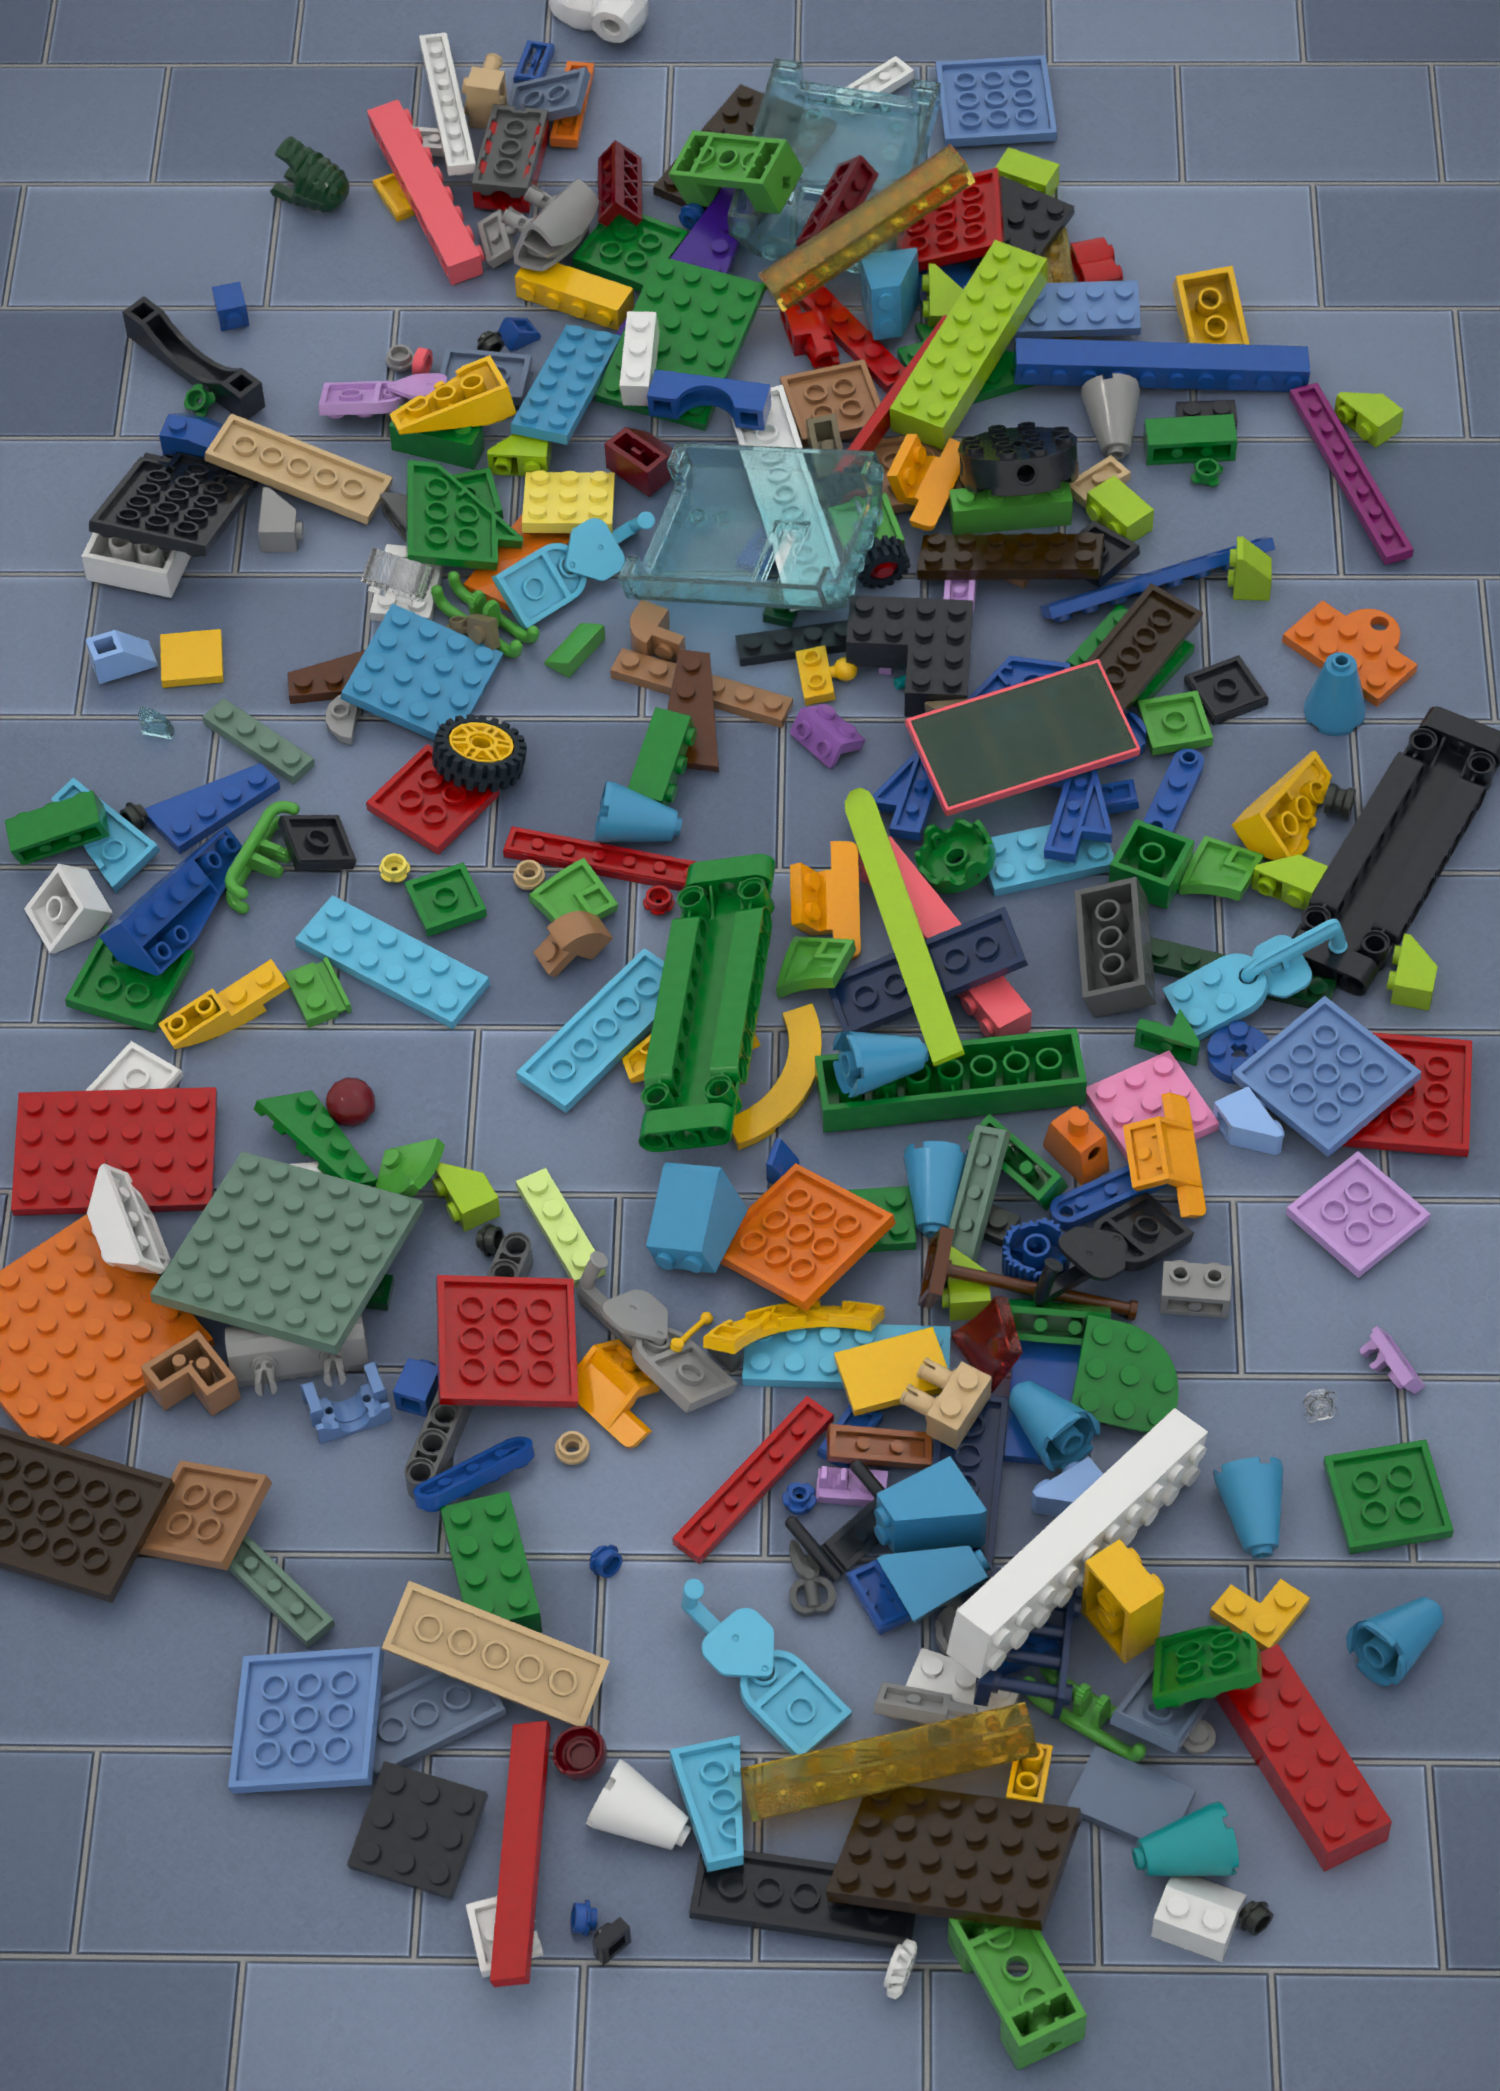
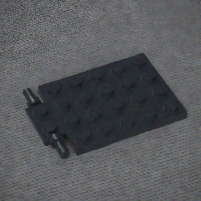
(173, 503)

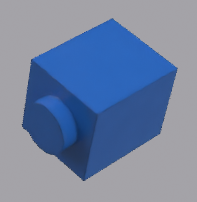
(230, 306)
(416, 1387)

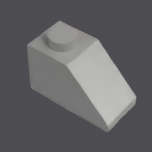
(278, 524)

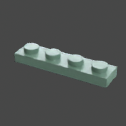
(258, 741)
(978, 1189)
(280, 1593)

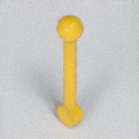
(678, 1343)

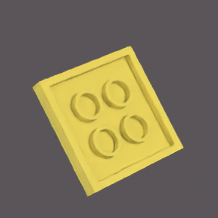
(566, 499)

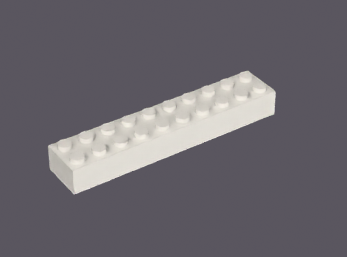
(1054, 1561)

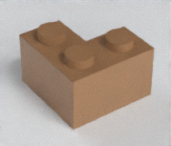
(190, 1369)

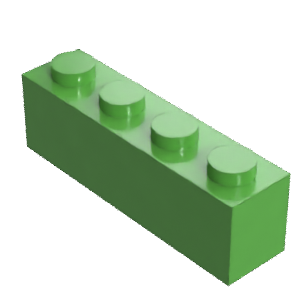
(989, 513)

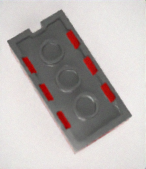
(510, 158)

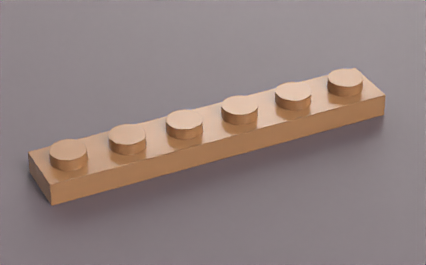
(727, 694)

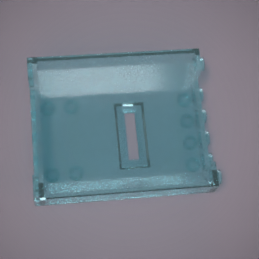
(824, 130)
(733, 514)

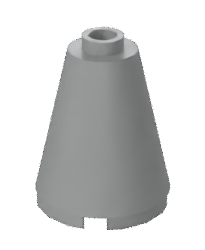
(1112, 412)

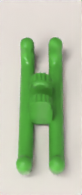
(478, 604)
(257, 854)
(1088, 1716)

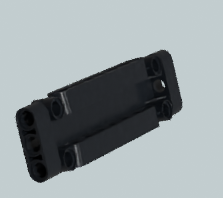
(1401, 845)

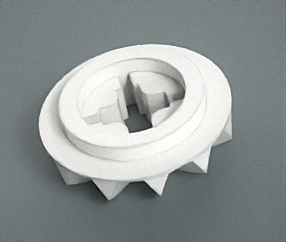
(900, 1968)

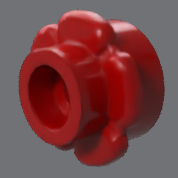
(658, 894)

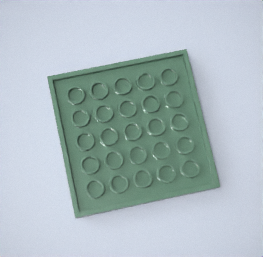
(288, 1252)

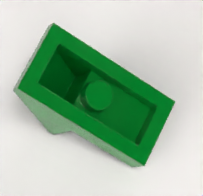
(1178, 1039)

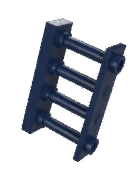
(1061, 1692)

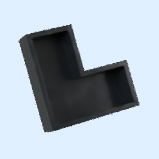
(916, 635)

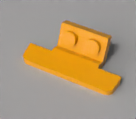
(924, 479)
(828, 899)
(1166, 1153)
(609, 1388)

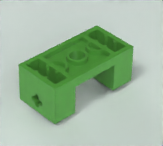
(758, 165)
(1035, 2010)

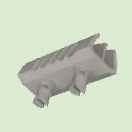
(556, 228)
(267, 1360)

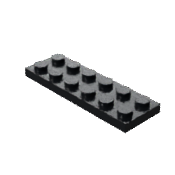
(791, 1898)

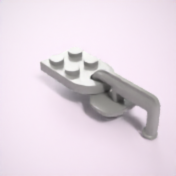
(642, 1326)

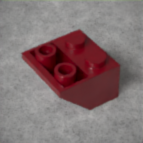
(639, 459)

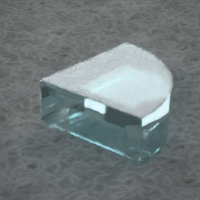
(155, 724)

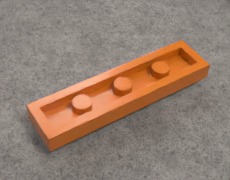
(567, 130)

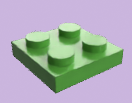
(1175, 722)

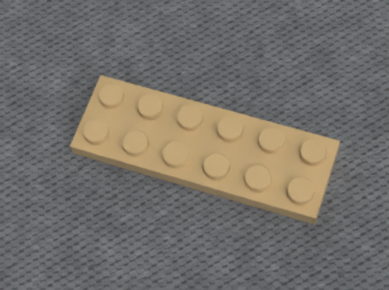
(298, 468)
(495, 1655)

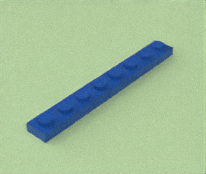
(1169, 575)

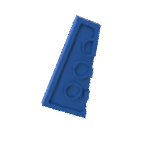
(202, 811)

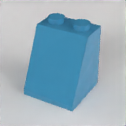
(889, 291)
(693, 1218)
(930, 1511)
(934, 1577)

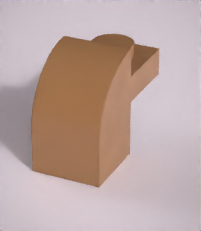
(651, 632)
(570, 936)

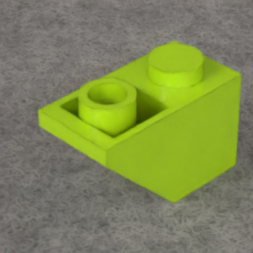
(941, 294)
(1369, 415)
(519, 455)
(1251, 572)
(1289, 879)
(1415, 975)
(468, 1195)
(963, 1297)

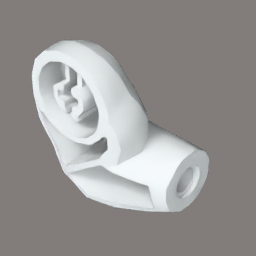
(610, 19)

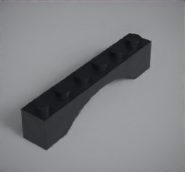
(155, 332)

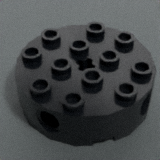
(1018, 459)

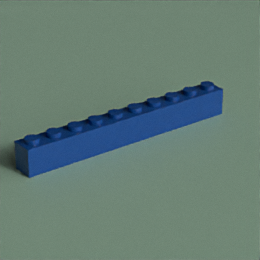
(1162, 364)

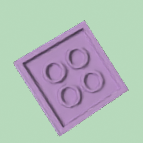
(1358, 1214)

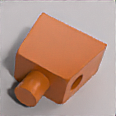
(1078, 1145)

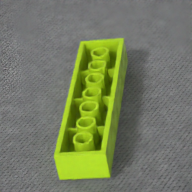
(969, 344)

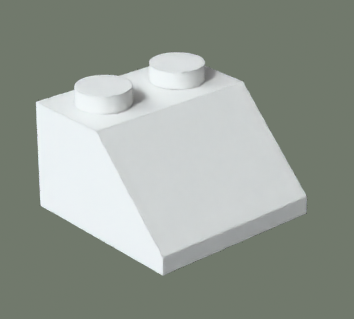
(68, 908)
(1197, 1915)

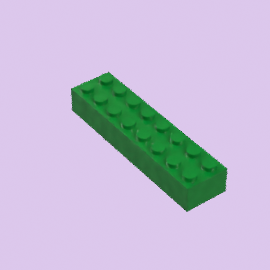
(990, 1079)

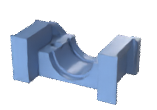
(342, 1418)

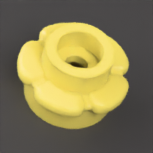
(394, 862)

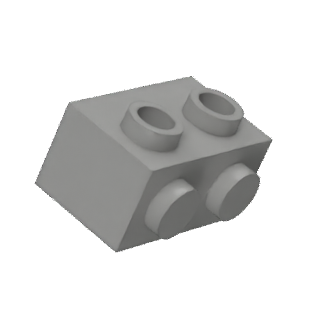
(1195, 1289)

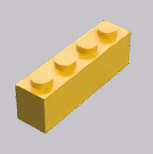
(576, 294)

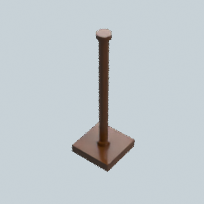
(940, 1268)

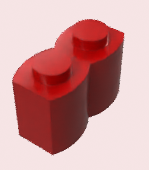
(1094, 261)

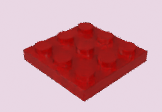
(428, 805)

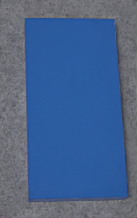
(1049, 1366)

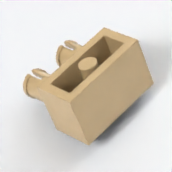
(483, 89)
(958, 1405)

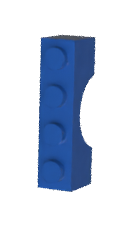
(677, 392)

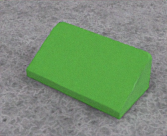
(576, 648)

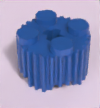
(1028, 1247)

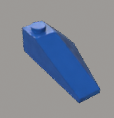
(188, 434)

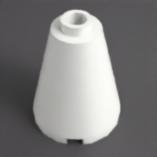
(638, 1810)

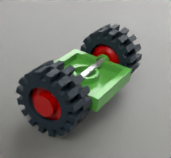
(888, 556)

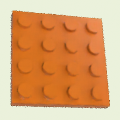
(804, 1236)

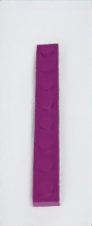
(1351, 474)

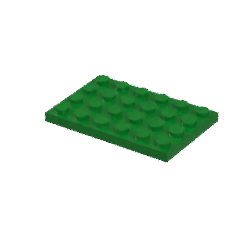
(700, 324)

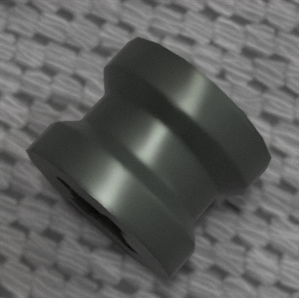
(1339, 800)

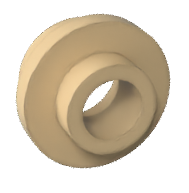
(529, 868)
(568, 1440)

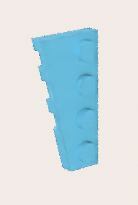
(122, 852)
(713, 1798)

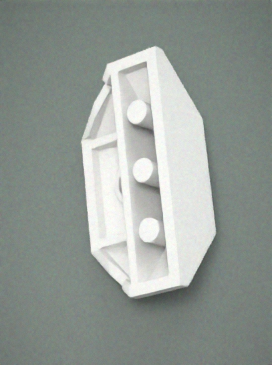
(125, 1224)

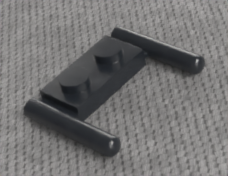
(851, 1540)

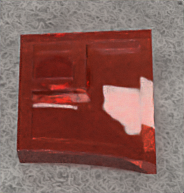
(990, 1340)

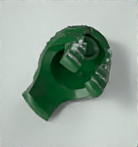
(315, 178)

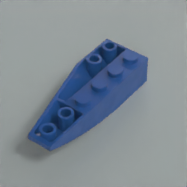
(174, 909)

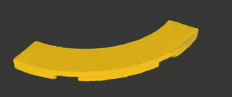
(791, 1087)
(778, 1318)

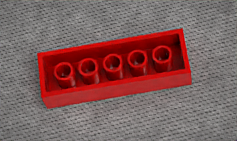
(1306, 1763)

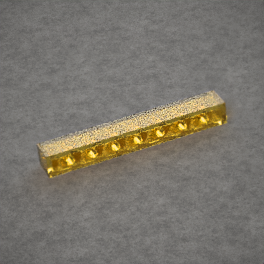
(866, 227)
(889, 1761)

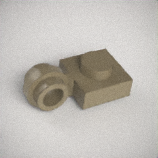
(478, 628)

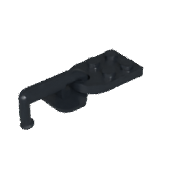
(1118, 1242)

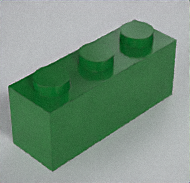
(1189, 439)
(451, 446)
(663, 755)
(57, 827)
(1028, 1169)
(1053, 1321)

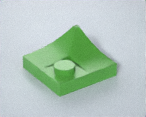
(1220, 869)
(573, 890)
(813, 964)
(409, 1166)

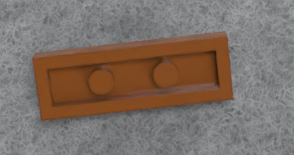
(879, 1446)

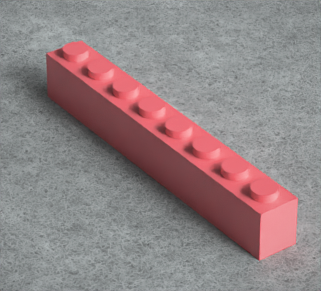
(425, 192)
(993, 1003)

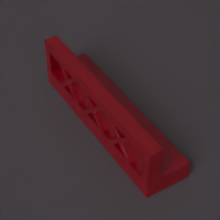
(616, 185)
(843, 193)

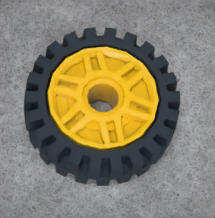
(479, 753)

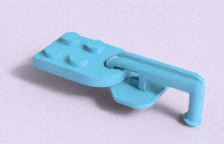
(543, 580)
(1277, 968)
(791, 1703)

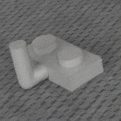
(496, 239)

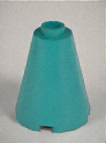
(1190, 1846)

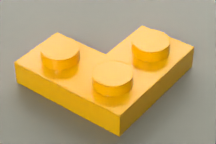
(1265, 1620)

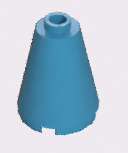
(1336, 697)
(633, 817)
(875, 1060)
(933, 1182)
(1053, 1424)
(1253, 1502)
(1394, 1639)

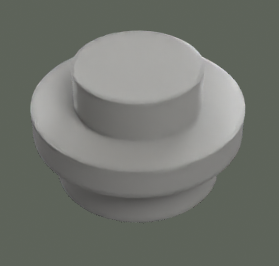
(399, 358)
(1201, 1739)

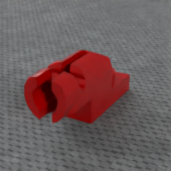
(810, 335)

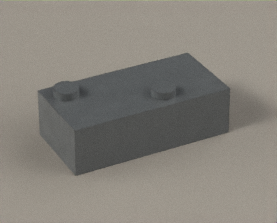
(1115, 947)

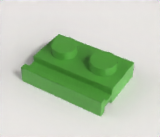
(317, 992)

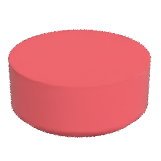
(422, 361)

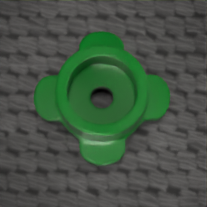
(193, 396)
(1207, 472)

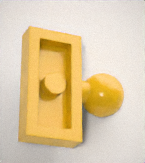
(817, 674)

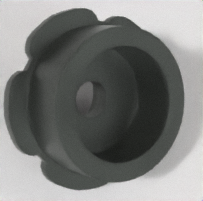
(490, 342)
(135, 815)
(489, 1239)
(1255, 1917)

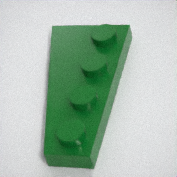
(316, 1135)

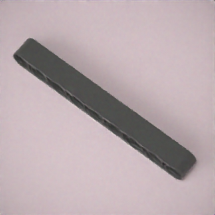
(447, 1435)

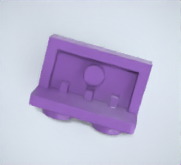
(825, 733)

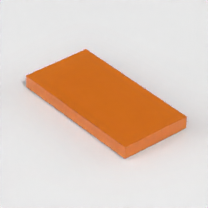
(482, 579)

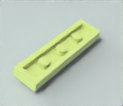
(557, 1223)

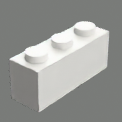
(639, 357)

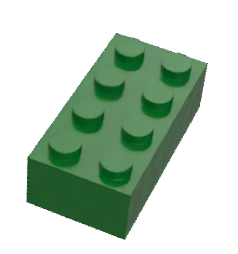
(491, 1559)

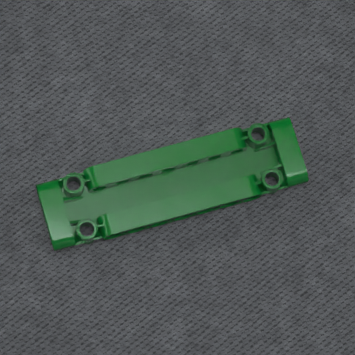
(708, 1004)

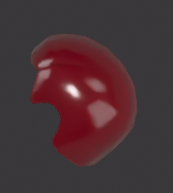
(350, 1101)
(580, 1752)

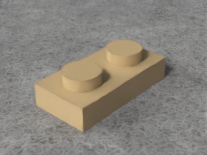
(1096, 476)

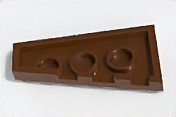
(322, 680)
(693, 696)

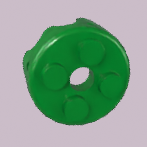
(944, 847)

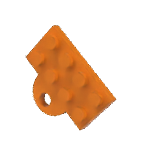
(1375, 651)

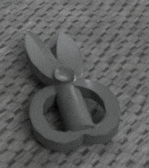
(809, 1582)

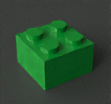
(1155, 858)

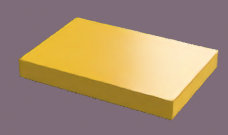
(881, 1370)

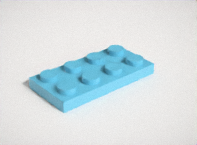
(1022, 863)

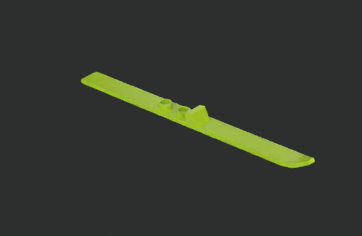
(903, 928)

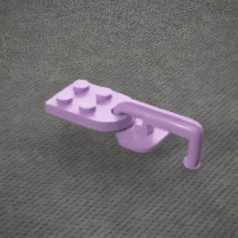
(374, 396)

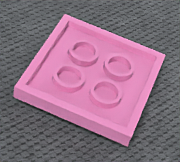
(1137, 1096)

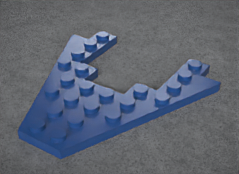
(1080, 808)

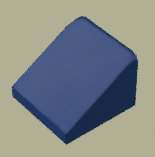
(518, 333)
(779, 1161)

